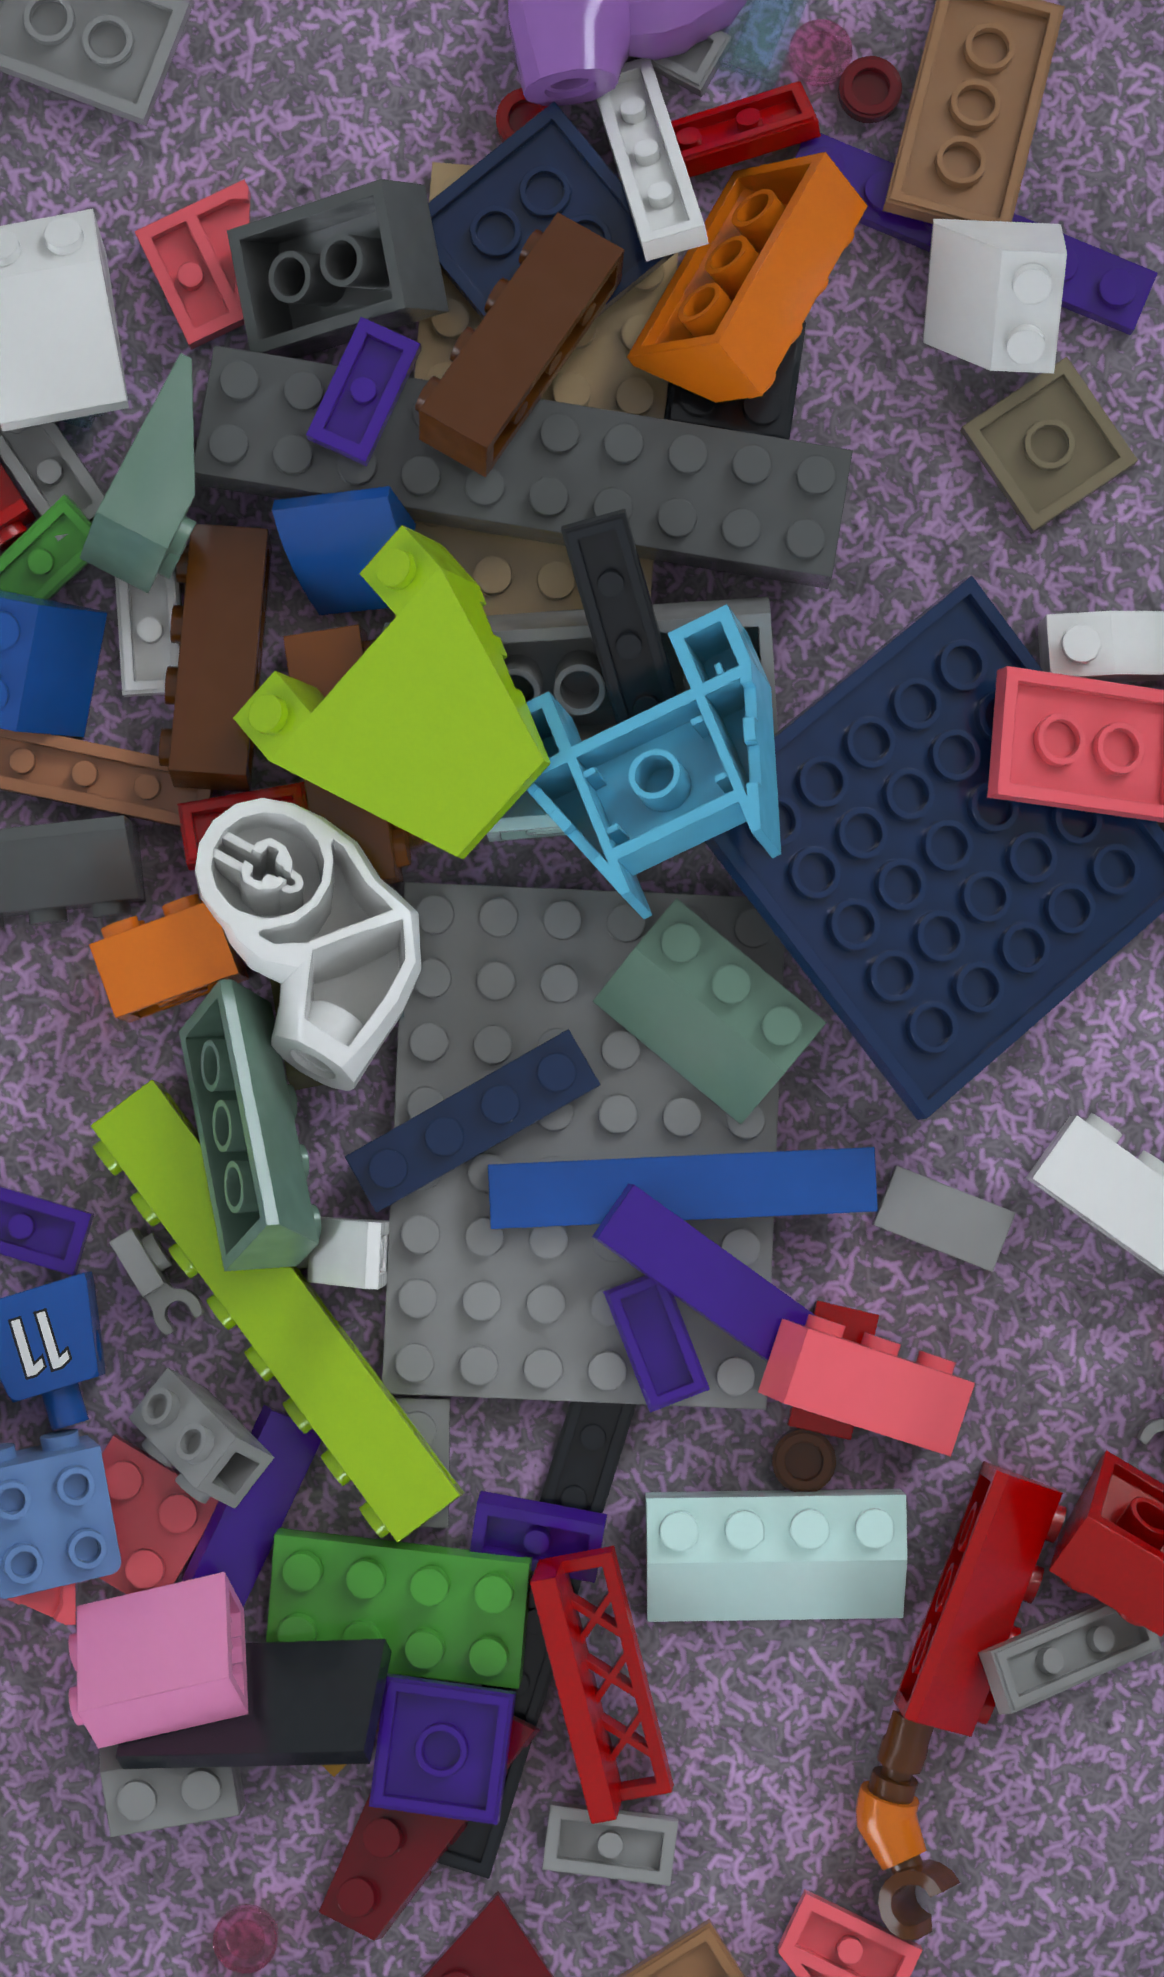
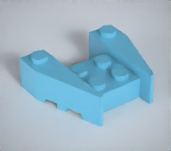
(672, 769)

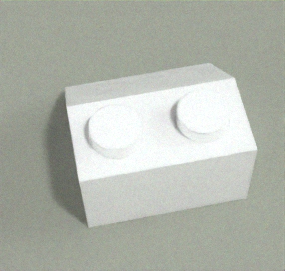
(996, 293)

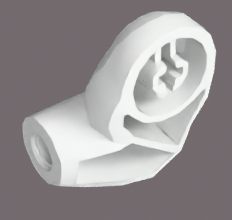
(319, 923)

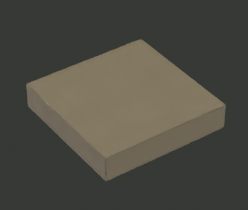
(1048, 445)

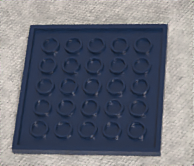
(909, 892)

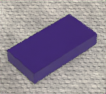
(656, 1342)

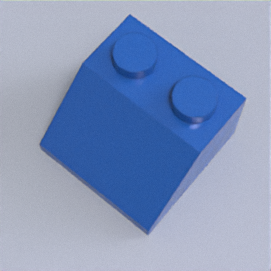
(47, 664)

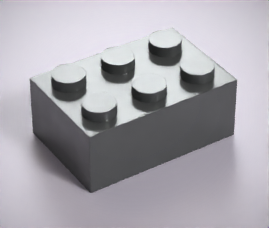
(335, 260)

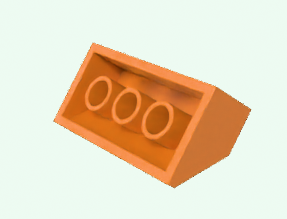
(752, 286)

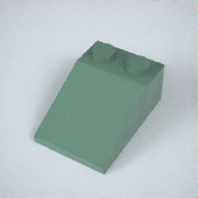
(143, 514)

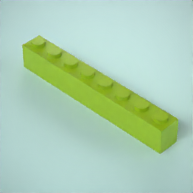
(282, 1319)

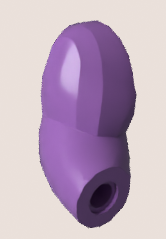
(579, 47)

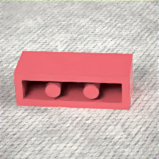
(867, 1384)

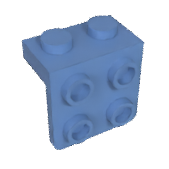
(54, 1515)

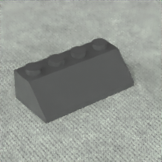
(70, 868)

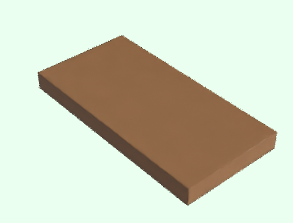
(973, 110)

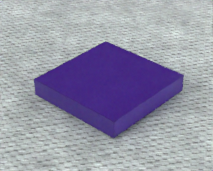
(442, 1749)

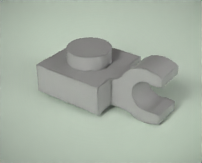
(145, 1263)

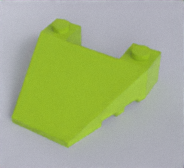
(422, 719)

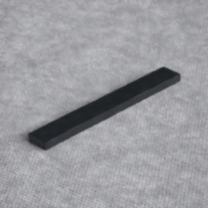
(576, 1479)

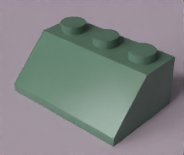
(709, 1011)

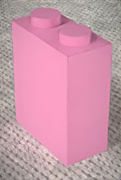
(159, 1660)

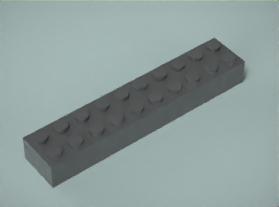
(686, 487)

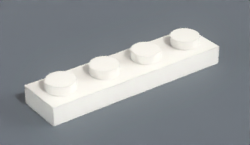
(651, 163)

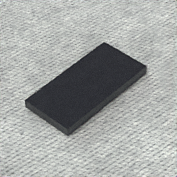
(303, 1708)

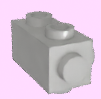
(200, 1439)

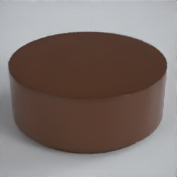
(803, 1460)

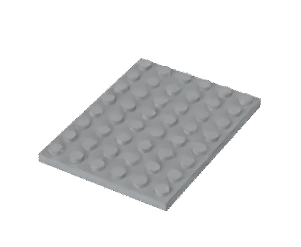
(528, 1305)

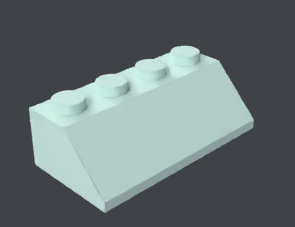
(775, 1555)

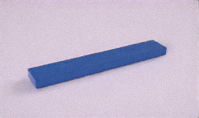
(686, 1185)

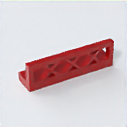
(577, 1687)

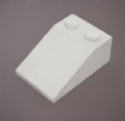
(57, 323)

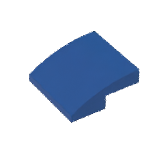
(334, 539)

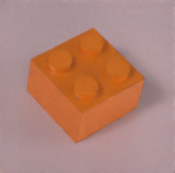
(164, 960)

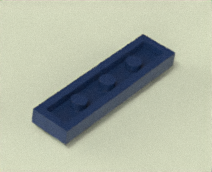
(472, 1121)

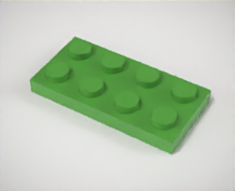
(436, 1606)

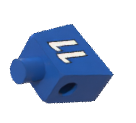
(51, 1345)

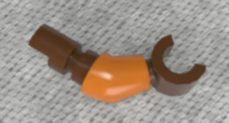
(892, 1831)

